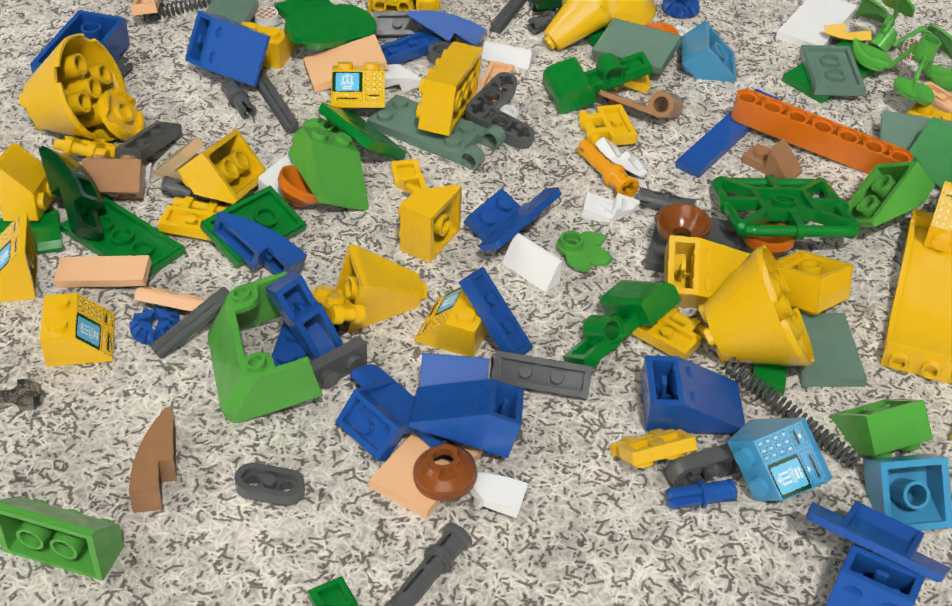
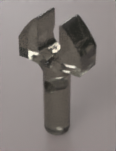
(25, 395)

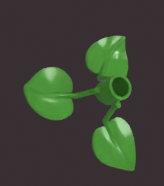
(887, 35)
(922, 53)

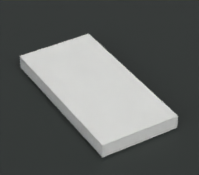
(808, 21)

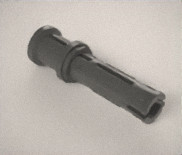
(437, 560)

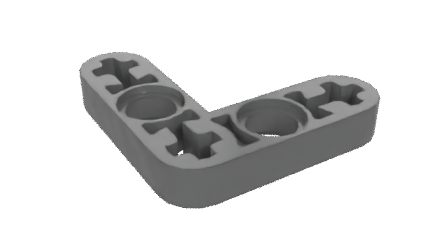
(517, 133)

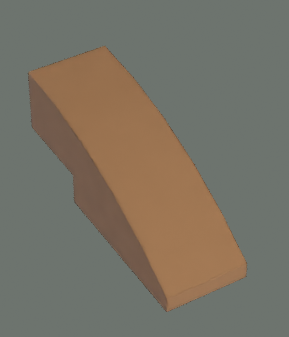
(154, 464)

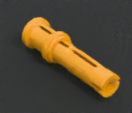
(613, 174)

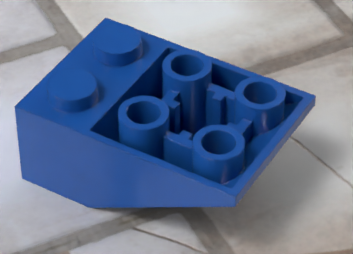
(227, 48)
(689, 397)
(471, 413)
(874, 581)

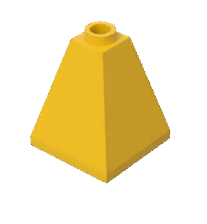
(378, 285)

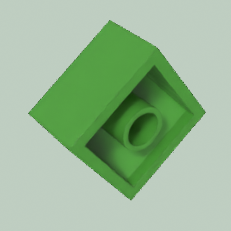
(885, 426)

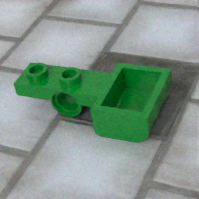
(574, 89)
(626, 308)

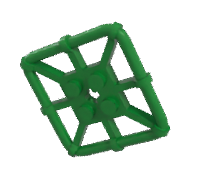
(784, 201)

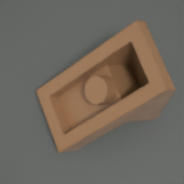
(775, 161)

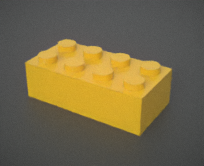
(449, 88)

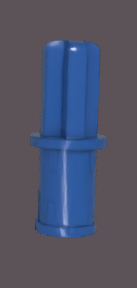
(701, 494)

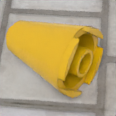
(575, 21)

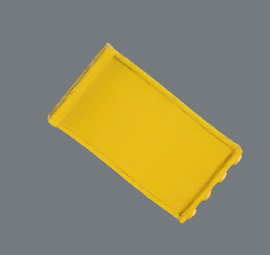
(921, 311)

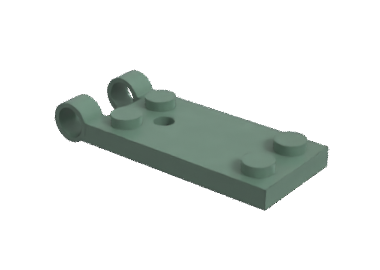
(400, 122)

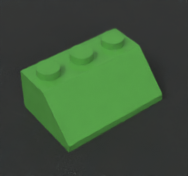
(59, 536)

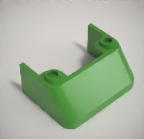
(253, 383)

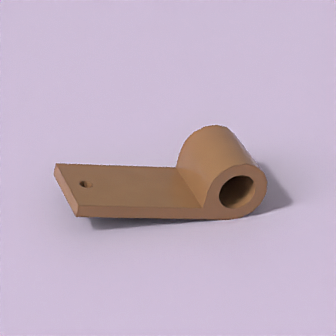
(660, 105)

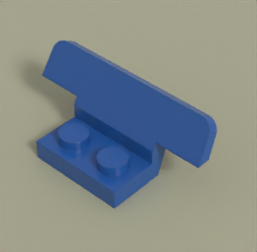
(503, 217)
(380, 413)
(881, 535)

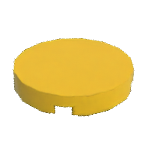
(120, 114)

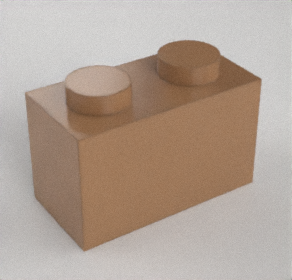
(117, 177)

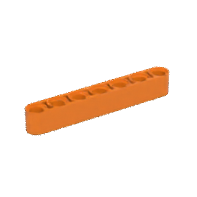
(814, 132)

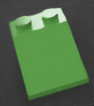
(330, 167)
(890, 192)

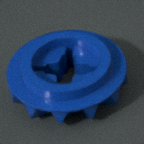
(681, 8)
(141, 325)

